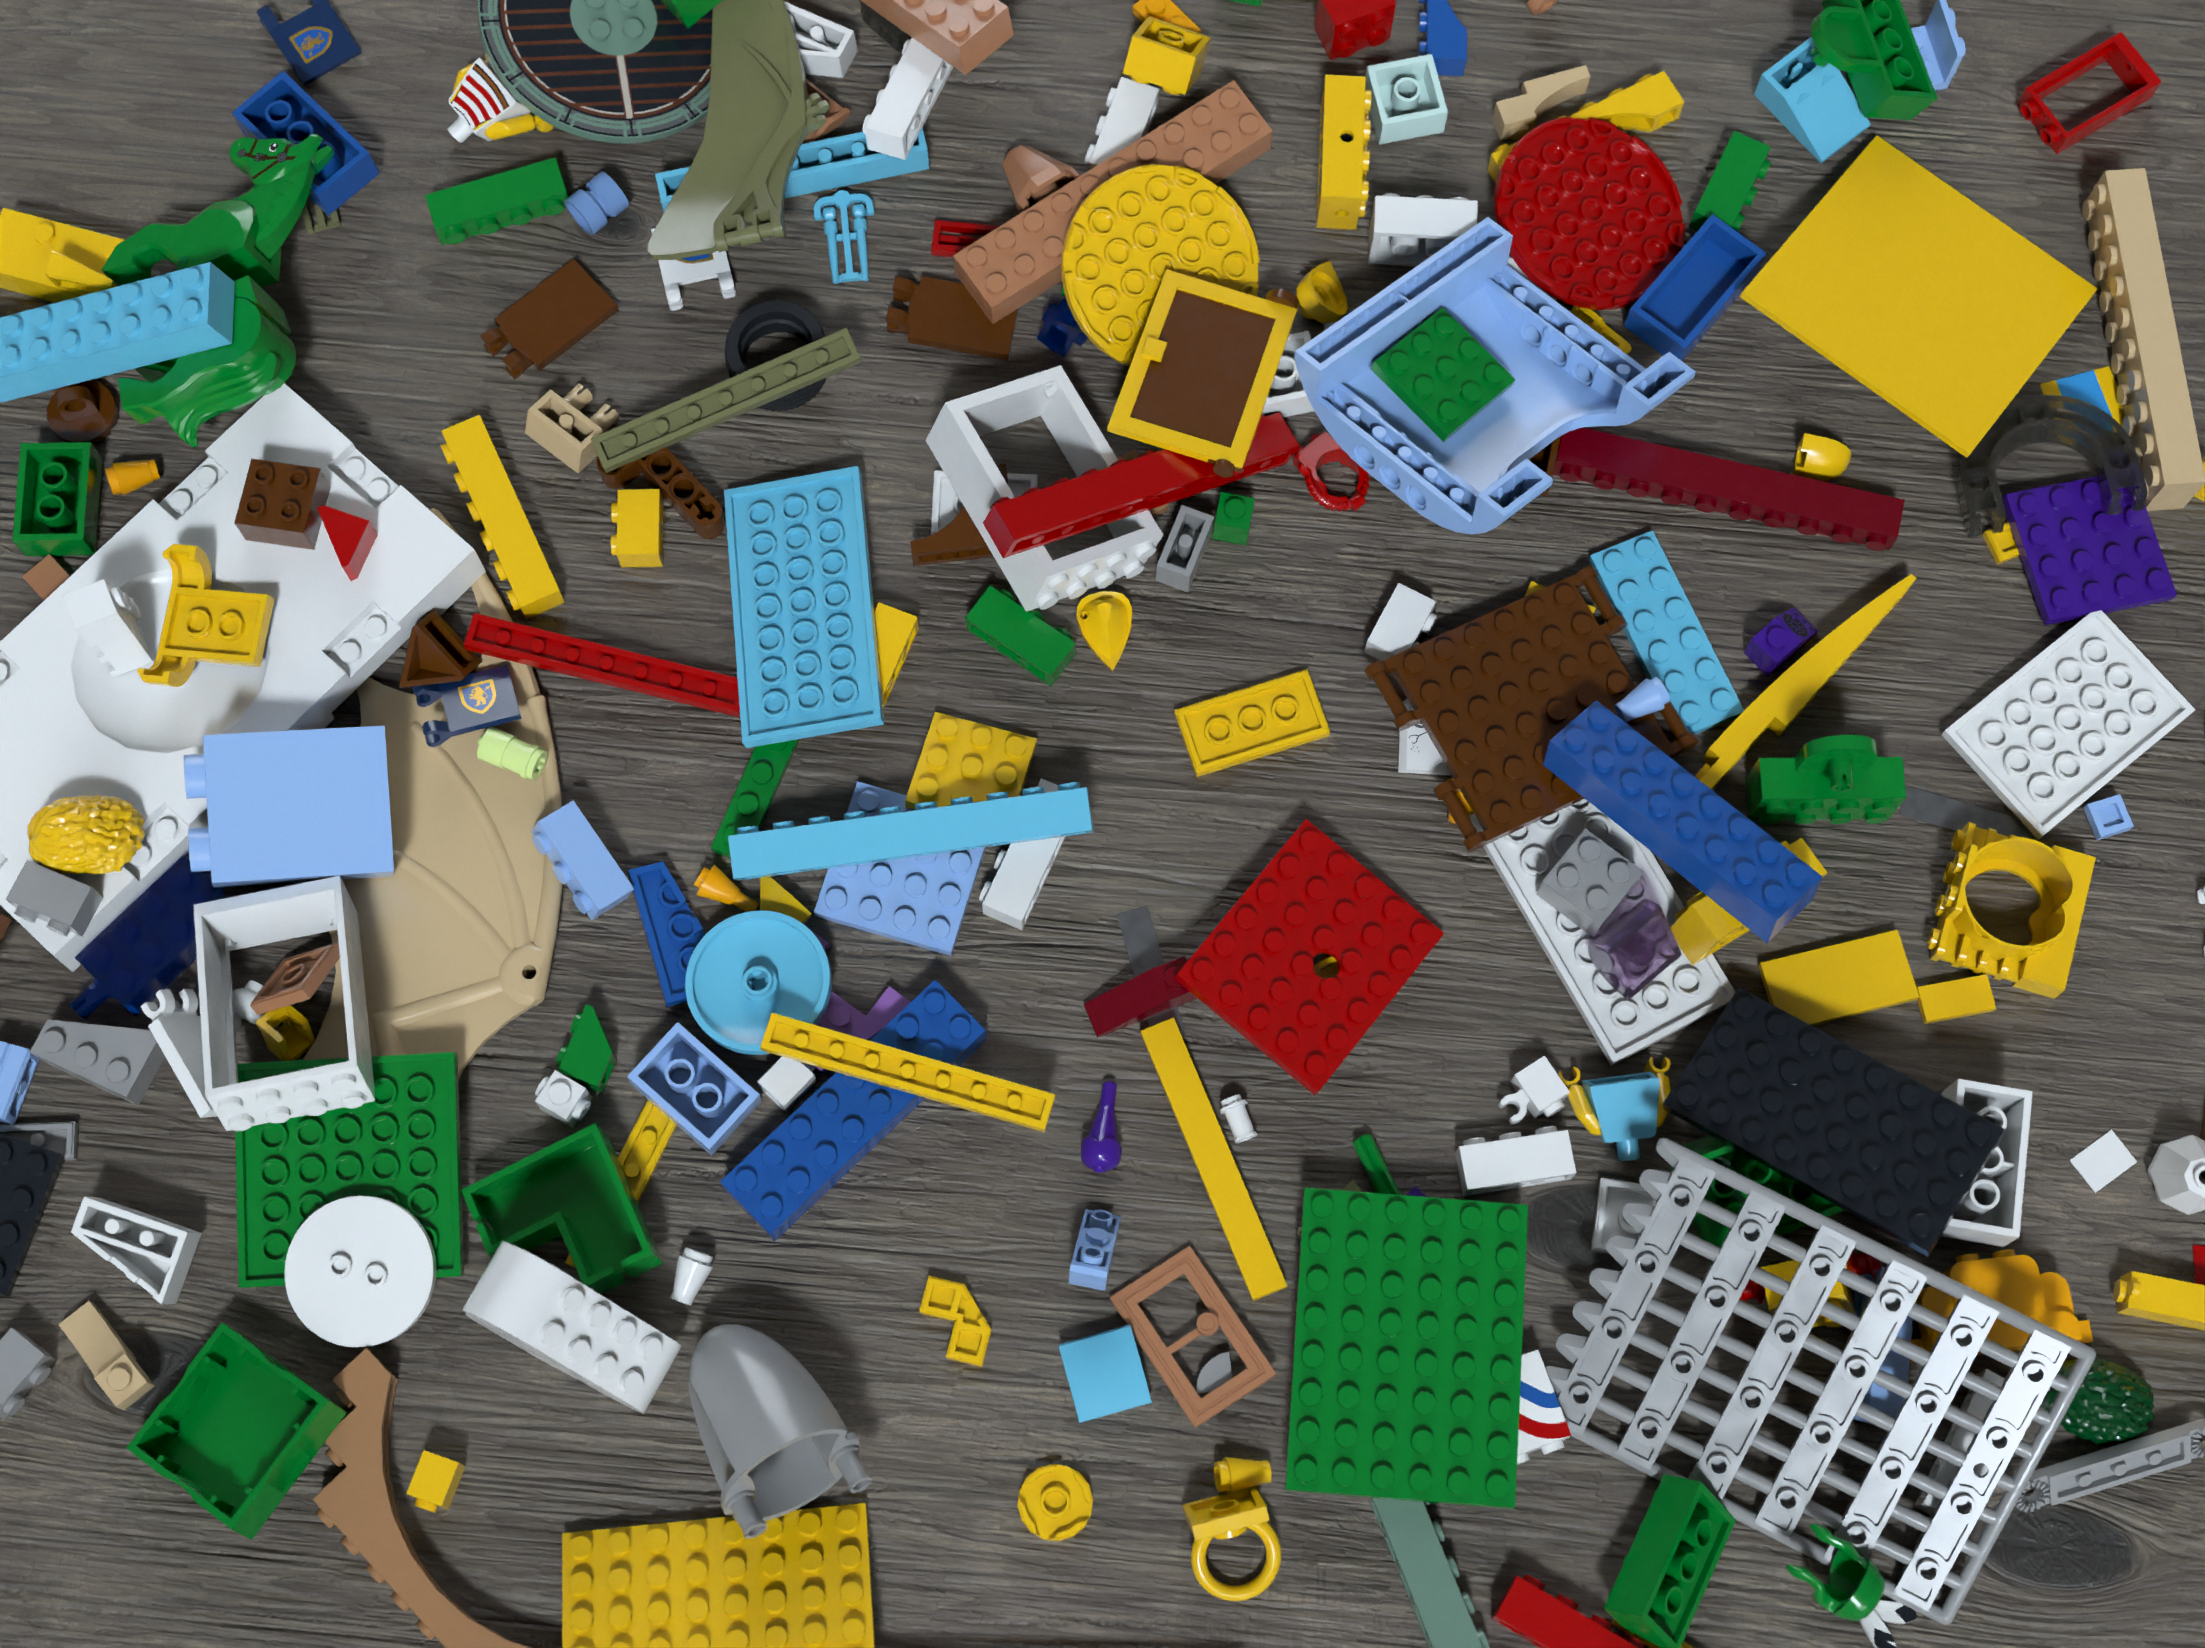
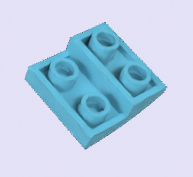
(1104, 1373)

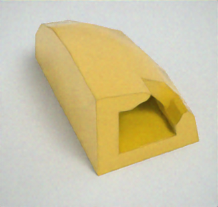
(1820, 458)

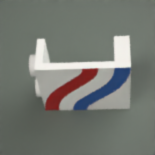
(1540, 1414)

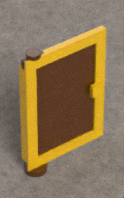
(1204, 370)

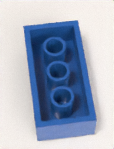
(289, 113)

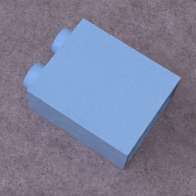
(292, 806)

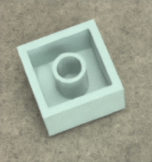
(1406, 99)

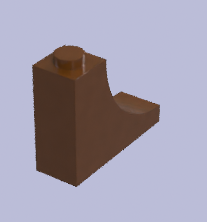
(955, 542)

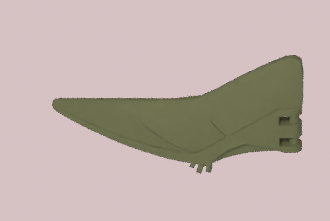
(749, 138)

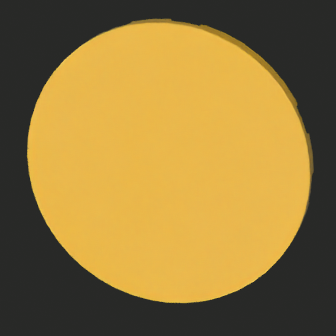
(1136, 231)

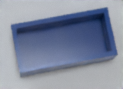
(1695, 289)

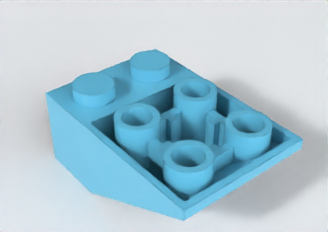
(1812, 102)

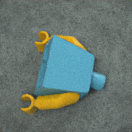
(1621, 1106)

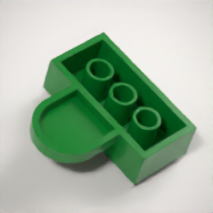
(1878, 54)
(1827, 780)

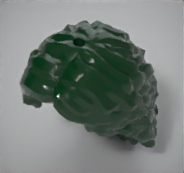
(2108, 1405)

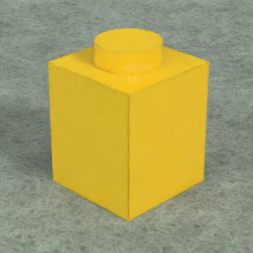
(435, 1481)

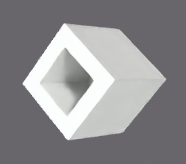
(787, 1082)

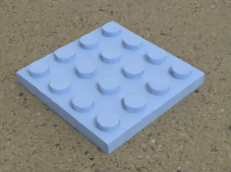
(904, 898)

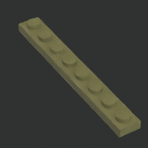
(726, 400)

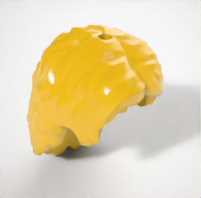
(85, 834)

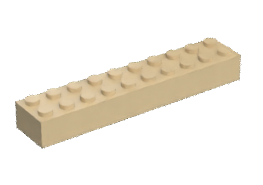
(2143, 337)

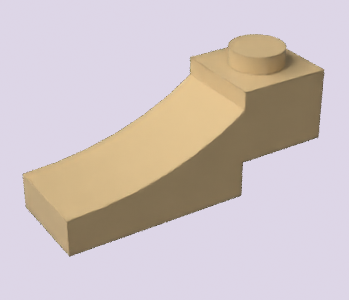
(1518, 114)
(106, 1356)

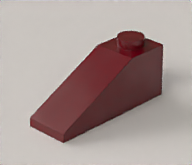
(1138, 998)

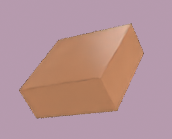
(46, 577)

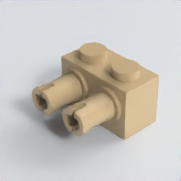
(565, 430)

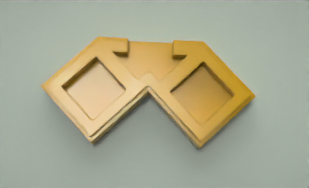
(954, 1303)

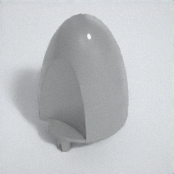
(767, 1427)

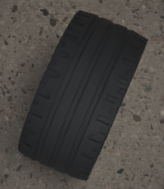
(768, 319)

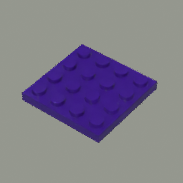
(2084, 557)

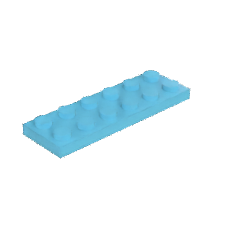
(1666, 631)

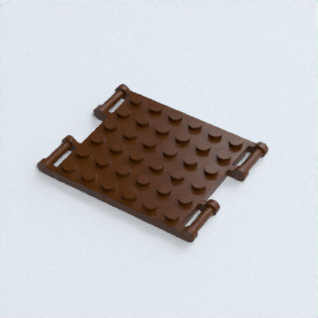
(1505, 690)

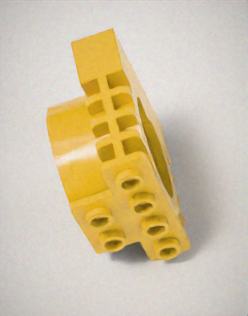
(2062, 885)

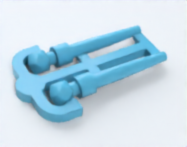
(843, 200)

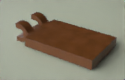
(948, 318)
(549, 319)

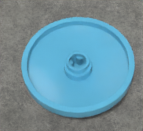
(753, 969)

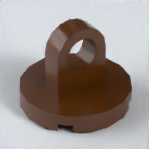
(82, 412)

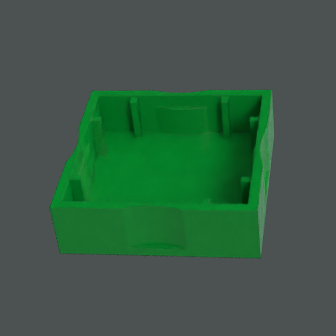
(236, 1431)

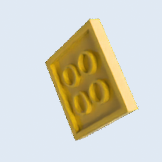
(969, 761)

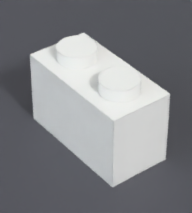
(1401, 623)

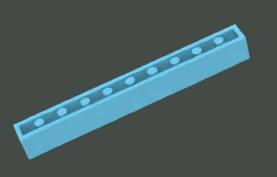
(910, 833)

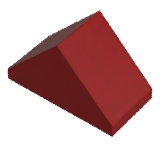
(350, 537)

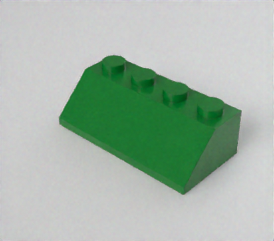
(1670, 1562)

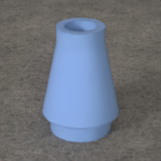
(1644, 699)

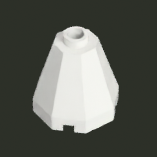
(2180, 1174)

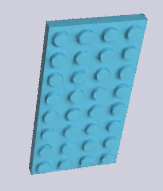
(803, 607)

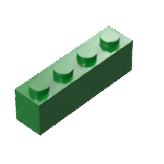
(497, 201)

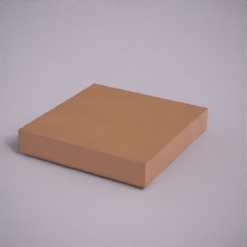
(296, 979)

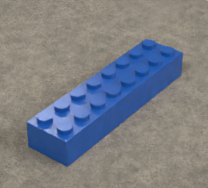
(1682, 821)
(846, 1117)

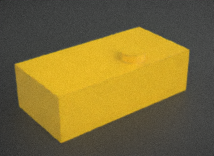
(27, 247)

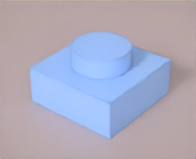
(2108, 817)

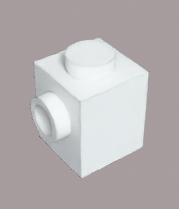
(563, 1098)

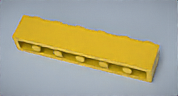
(502, 516)

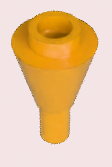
(718, 887)

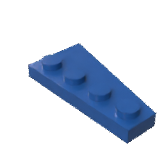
(668, 927)

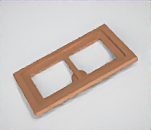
(1221, 1315)

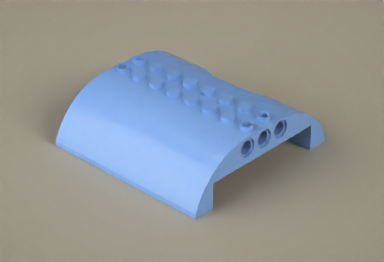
(1562, 383)

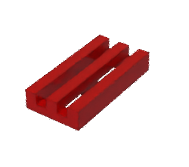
(950, 245)

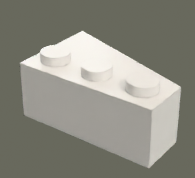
(822, 44)
(109, 621)

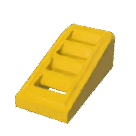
(75, 276)

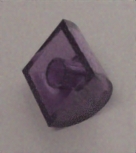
(1635, 948)

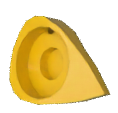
(1322, 295)
(1106, 624)

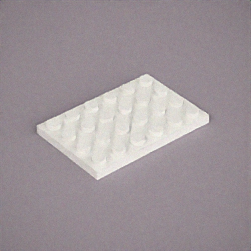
(2068, 722)

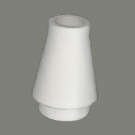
(690, 1274)

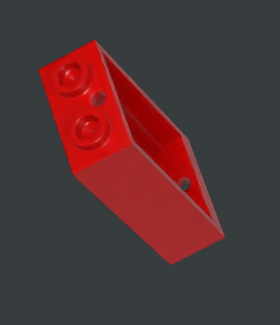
(2125, 63)

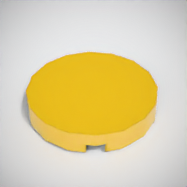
(1055, 1502)

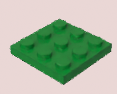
(1443, 374)

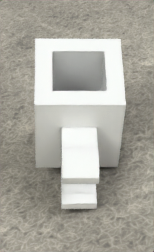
(1538, 1090)

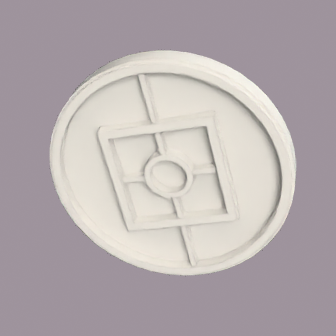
(360, 1271)

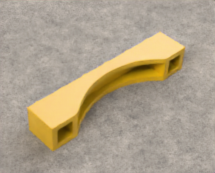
(1640, 107)

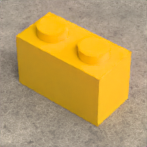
(638, 528)

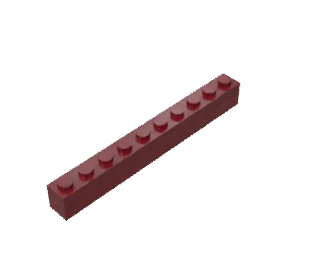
(1729, 488)

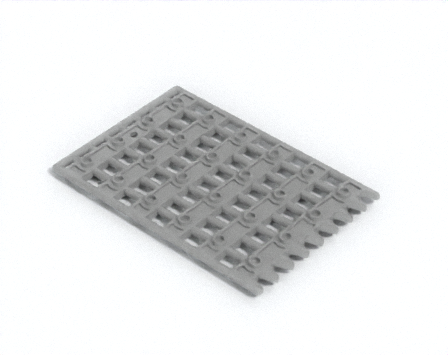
(1838, 1399)

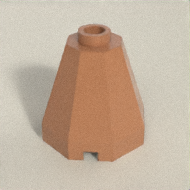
(1034, 176)

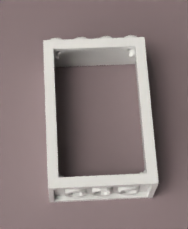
(978, 483)
(261, 920)

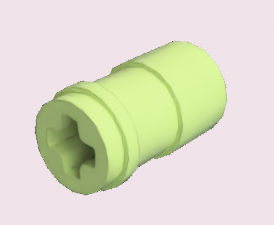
(511, 753)

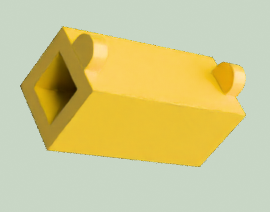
(2161, 1299)

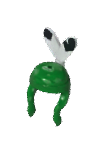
(1855, 1591)

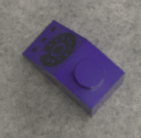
(1779, 641)

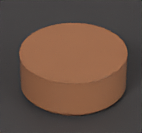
(1539, 6)

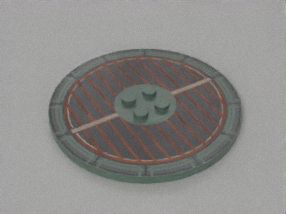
(601, 65)

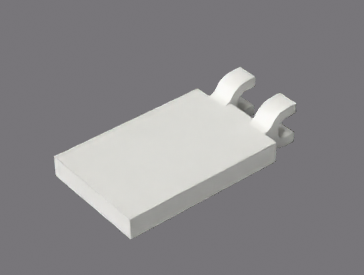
(180, 1039)

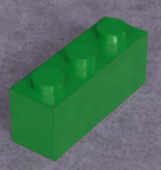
(1733, 182)
(1021, 635)

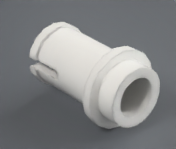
(1238, 1118)

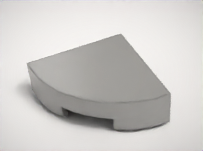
(1214, 1374)

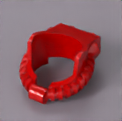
(1322, 451)

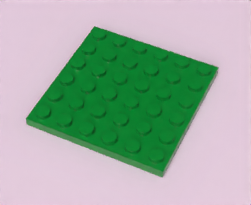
(387, 1148)

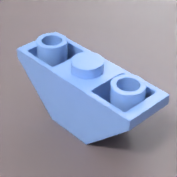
(1094, 1249)

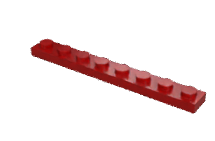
(603, 664)

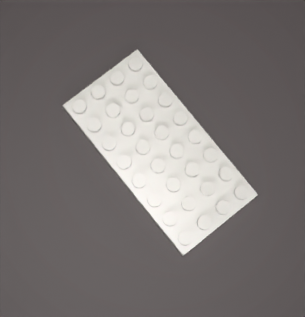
(1667, 1002)

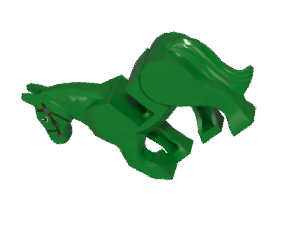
(244, 243)

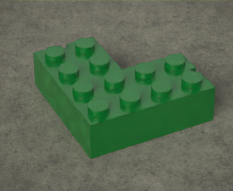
(569, 1192)

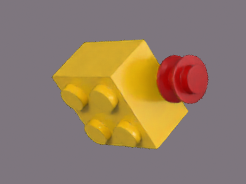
(1840, 1295)

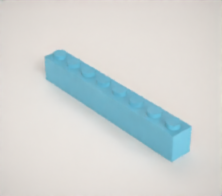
(827, 166)

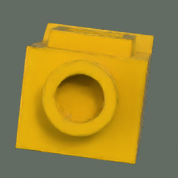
(289, 1039)

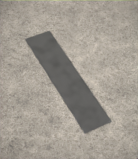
(1956, 814)
(1145, 953)

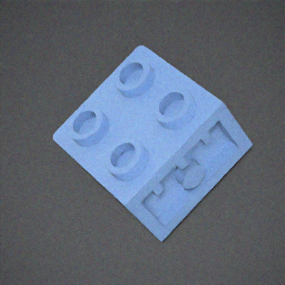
(1940, 45)

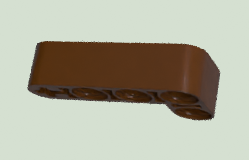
(670, 486)

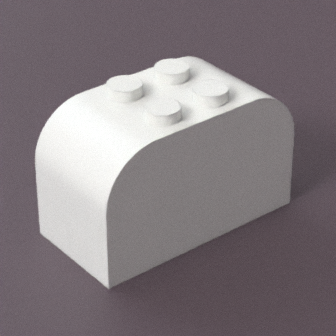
(1995, 1200)

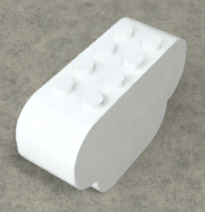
(571, 1327)

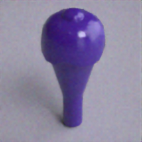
(1101, 1148)

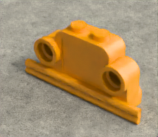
(2015, 1283)

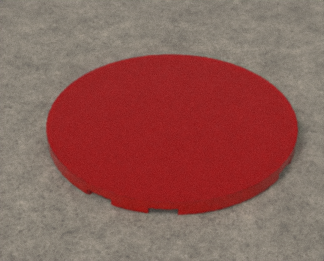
(1589, 212)

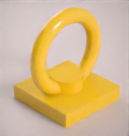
(1225, 1518)

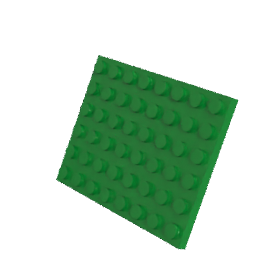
(1407, 1348)

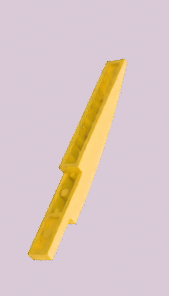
(1796, 686)

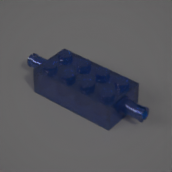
(146, 942)

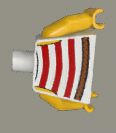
(488, 106)

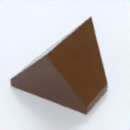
(435, 654)

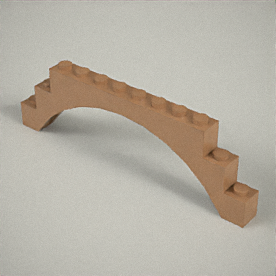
(367, 1512)

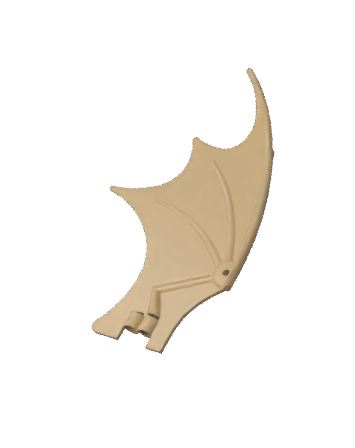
(468, 887)

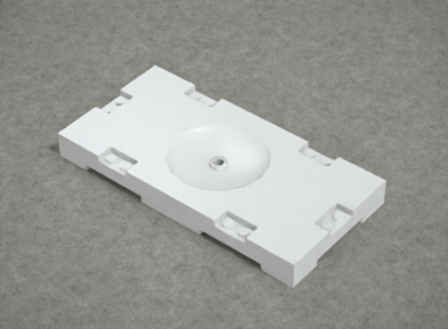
(92, 734)

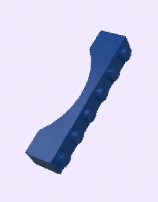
(1443, 37)

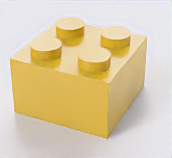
(1166, 56)

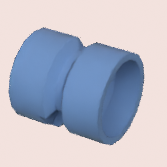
(594, 205)

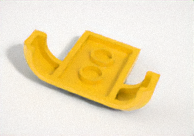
(205, 622)

